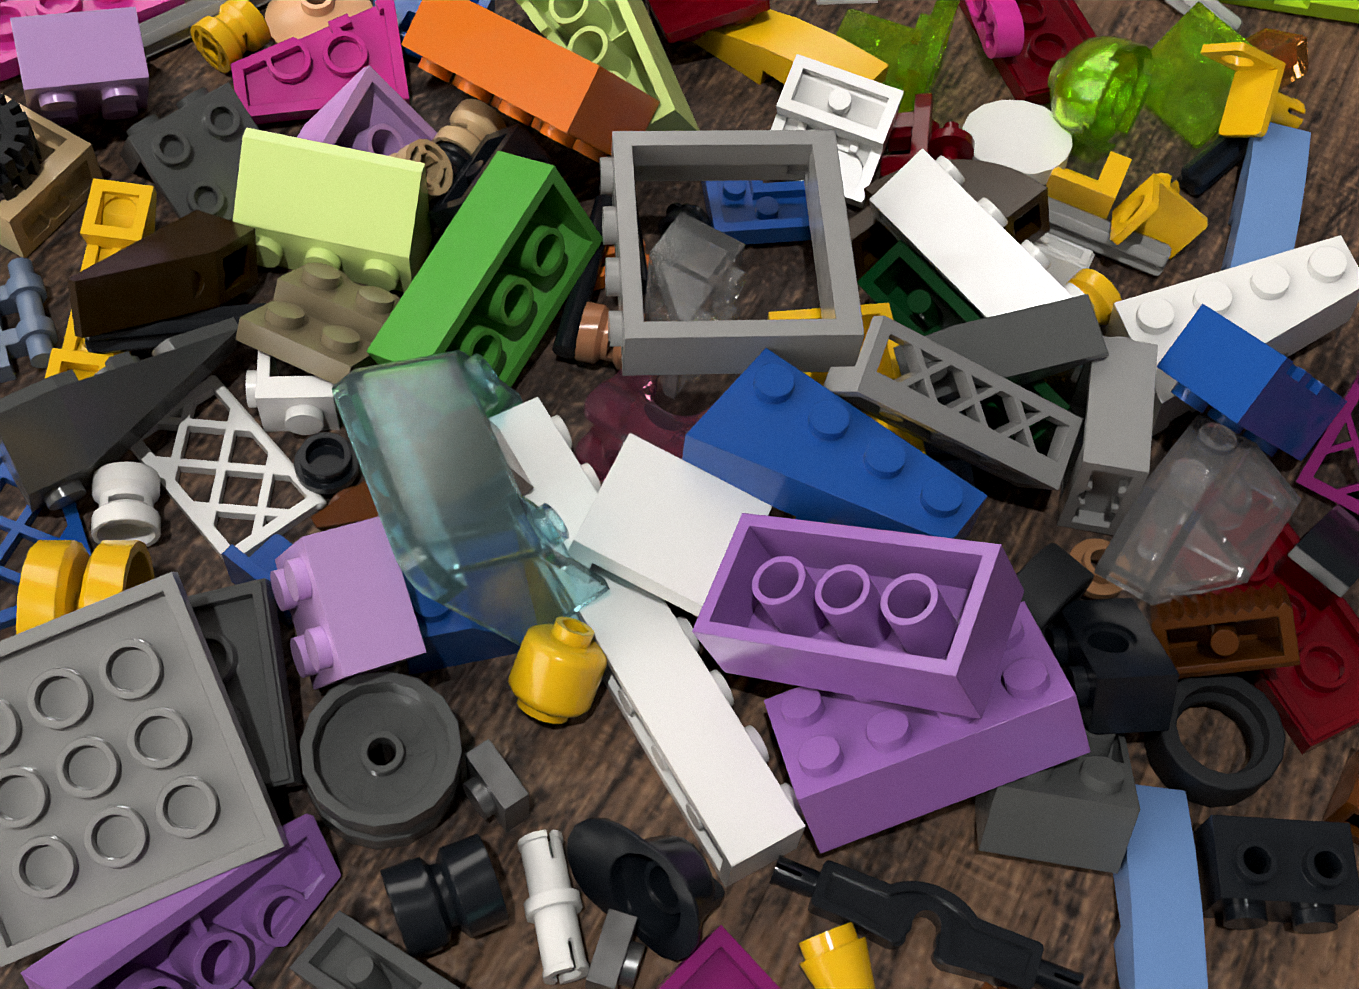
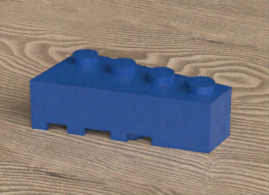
(825, 458)

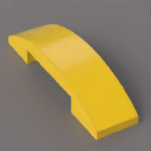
(113, 219)

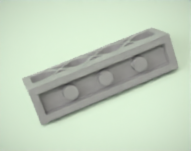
(943, 425)

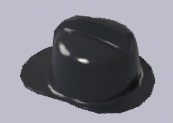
(651, 878)

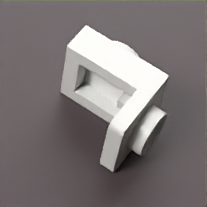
(290, 402)

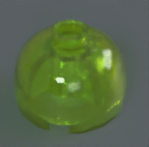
(1099, 89)

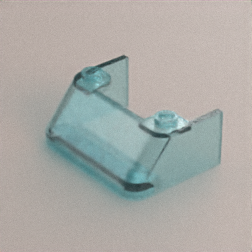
(452, 498)

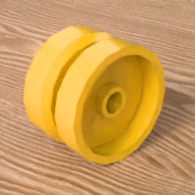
(64, 578)

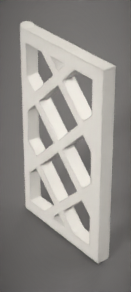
(206, 514)

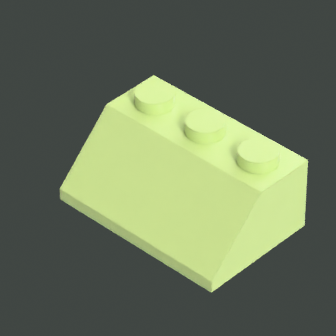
(334, 208)

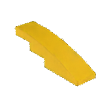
(771, 44)

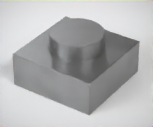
(494, 787)
(616, 954)

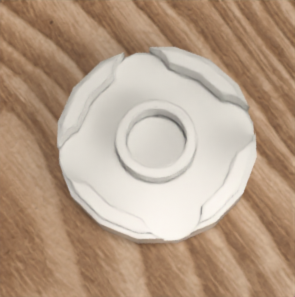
(1019, 137)

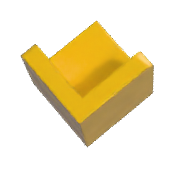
(1088, 193)

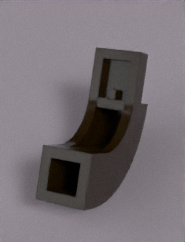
(1012, 192)

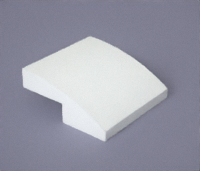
(852, 105)

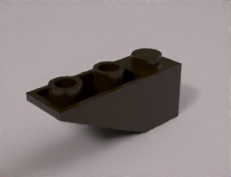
(165, 275)

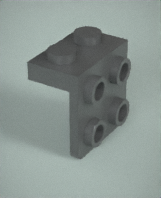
(193, 151)

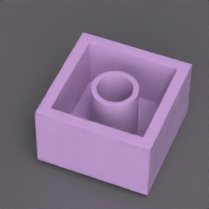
(82, 64)
(346, 603)

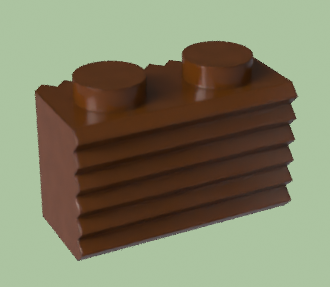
(1228, 631)

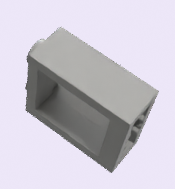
(1113, 439)

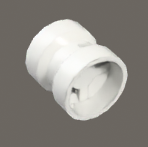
(126, 503)

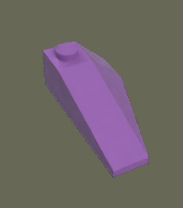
(203, 934)

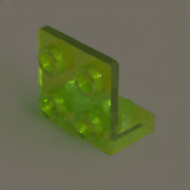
(910, 52)
(1186, 86)

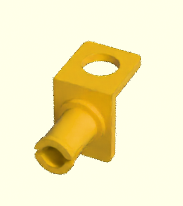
(1254, 91)
(1159, 213)

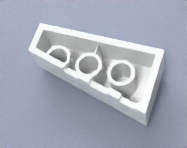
(1277, 299)

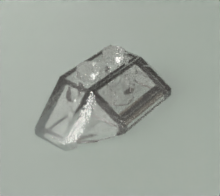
(1200, 518)

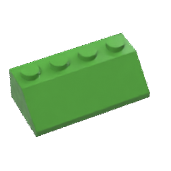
(495, 271)

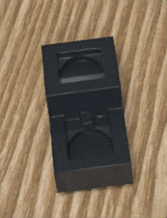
(1331, 551)

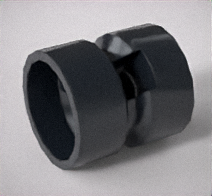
(445, 896)

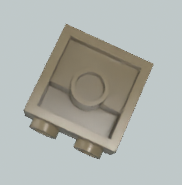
(319, 321)

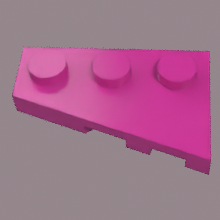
(305, 73)

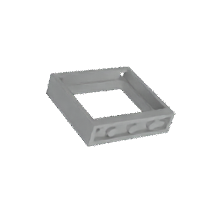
(731, 344)

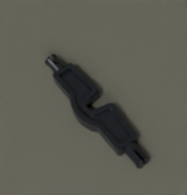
(886, 913)

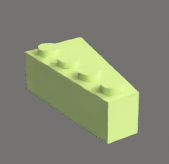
(621, 41)

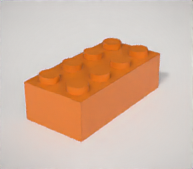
(528, 76)

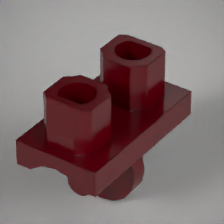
(918, 131)

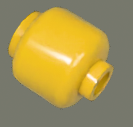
(557, 670)

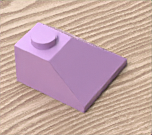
(367, 118)

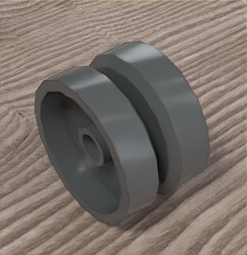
(387, 719)

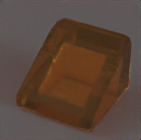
(1286, 47)

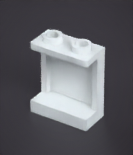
(662, 524)

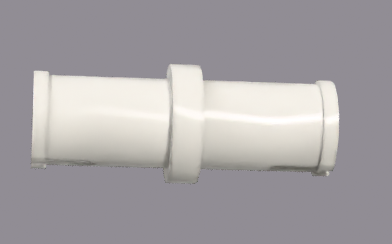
(553, 907)

